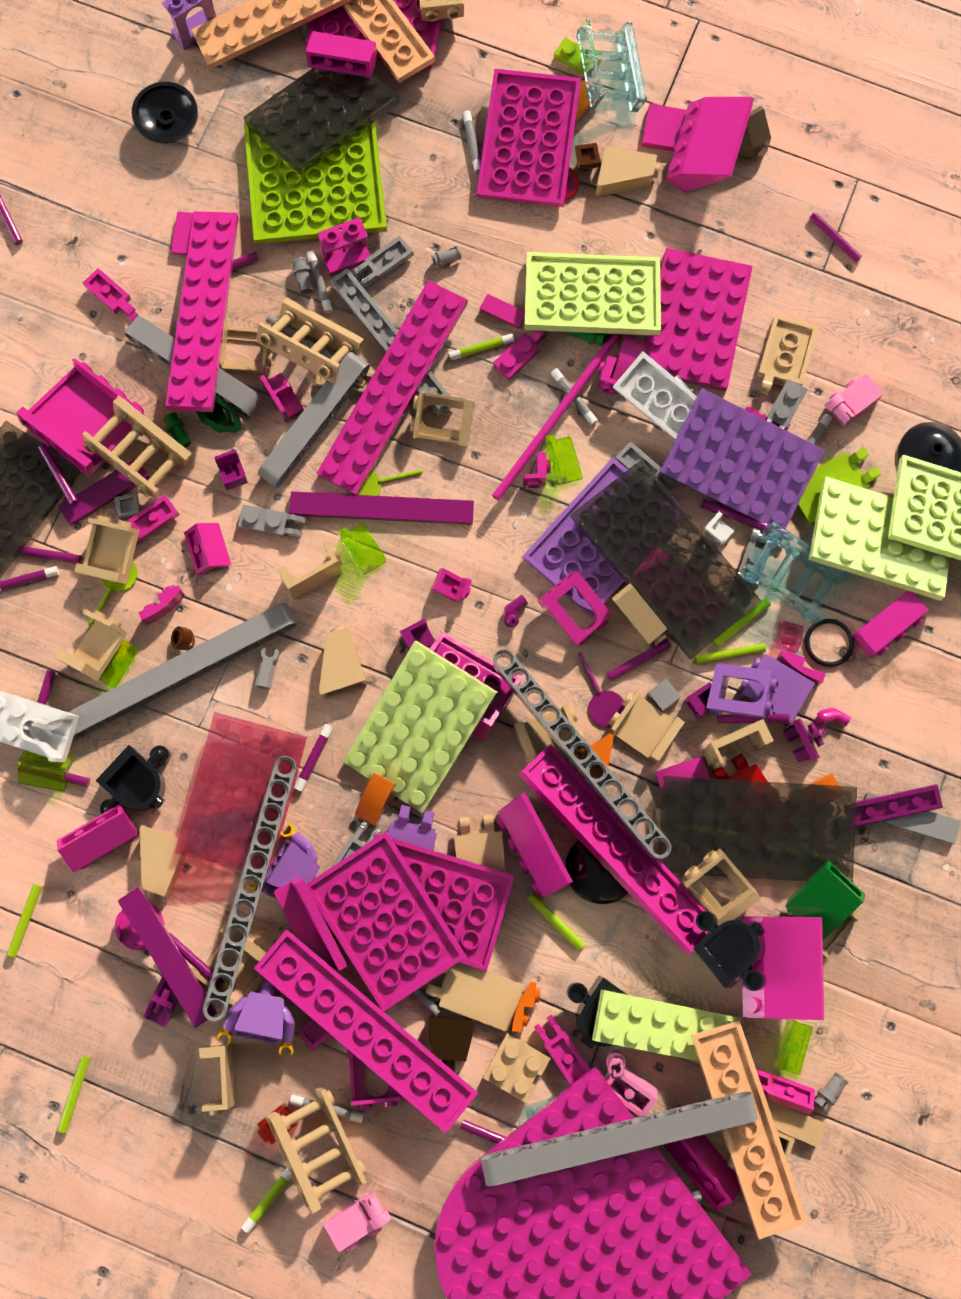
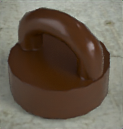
(182, 638)

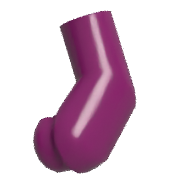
(512, 609)

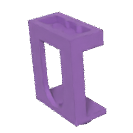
(182, 27)
(760, 709)

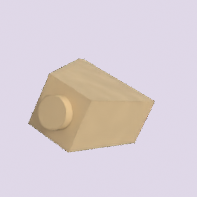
(625, 171)
(640, 615)
(340, 664)
(159, 862)

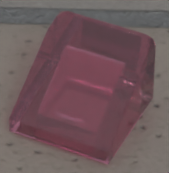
(789, 636)

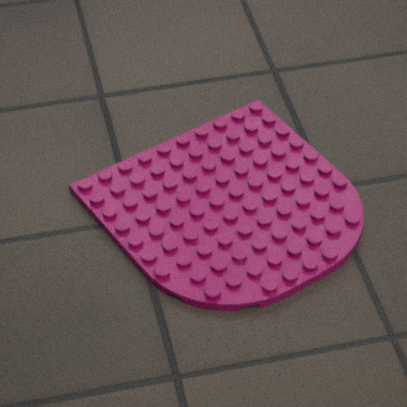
(583, 1230)

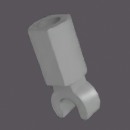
(266, 669)

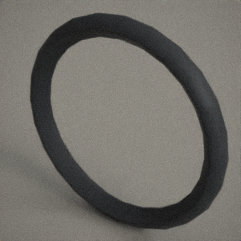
(825, 663)

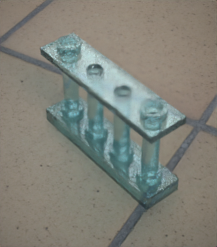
(627, 57)
(799, 550)

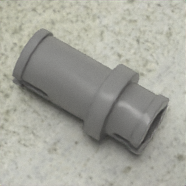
(301, 271)
(828, 1094)

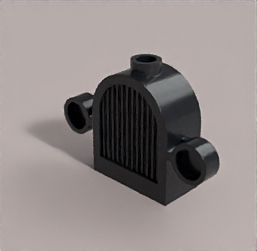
(135, 780)
(732, 950)
(588, 1007)

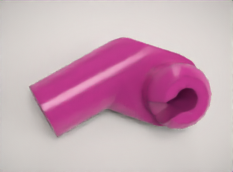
(831, 714)

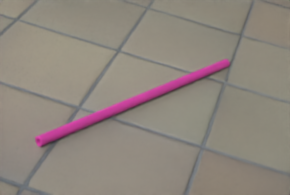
(554, 418)

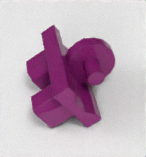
(798, 730)
(161, 1004)

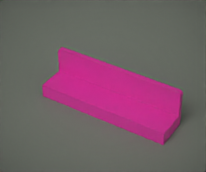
(308, 922)
(706, 1169)

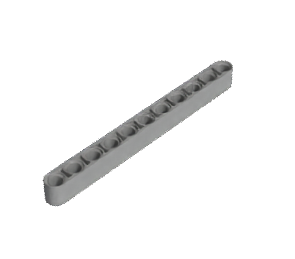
(183, 669)
(583, 766)
(241, 895)
(618, 1138)

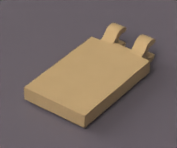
(786, 352)
(481, 846)
(478, 995)

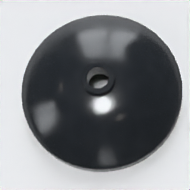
(164, 102)
(923, 437)
(589, 880)

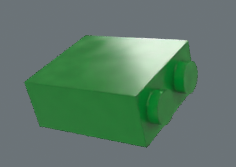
(827, 896)

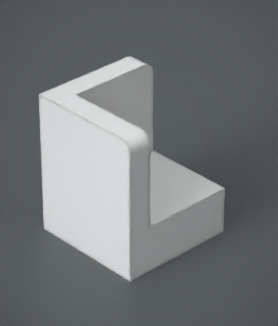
(718, 531)

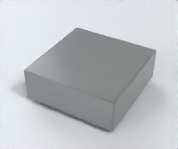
(127, 506)
(664, 695)

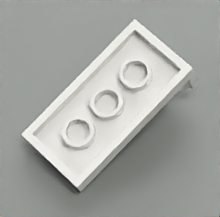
(656, 394)
(36, 727)

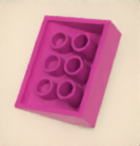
(709, 141)
(484, 671)
(533, 846)
(791, 970)

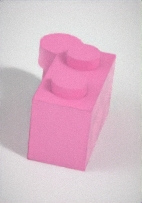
(854, 400)
(631, 1089)
(356, 1221)

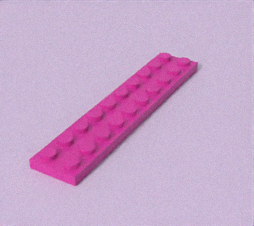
(202, 312)
(392, 388)
(615, 847)
(366, 1031)

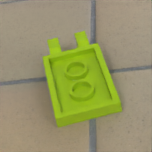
(840, 468)

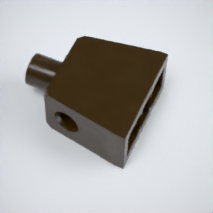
(450, 1039)

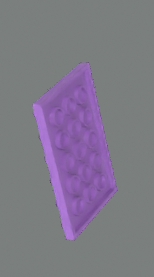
(741, 460)
(567, 549)

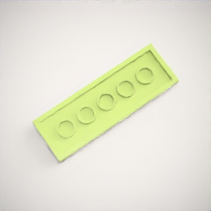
(652, 1024)

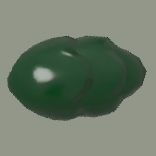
(223, 418)

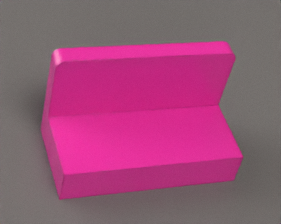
(206, 547)

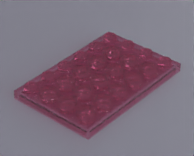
(232, 789)

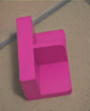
(282, 396)

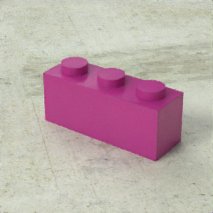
(341, 54)
(890, 624)
(97, 838)

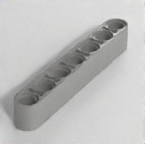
(162, 345)
(312, 421)

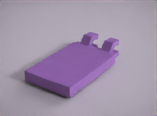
(411, 833)

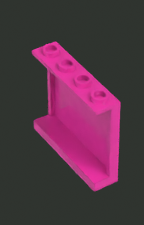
(72, 406)

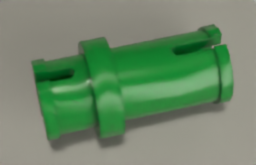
(597, 338)
(175, 427)

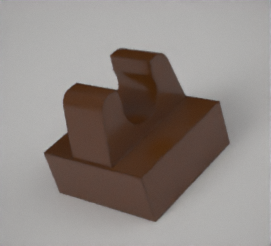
(587, 156)

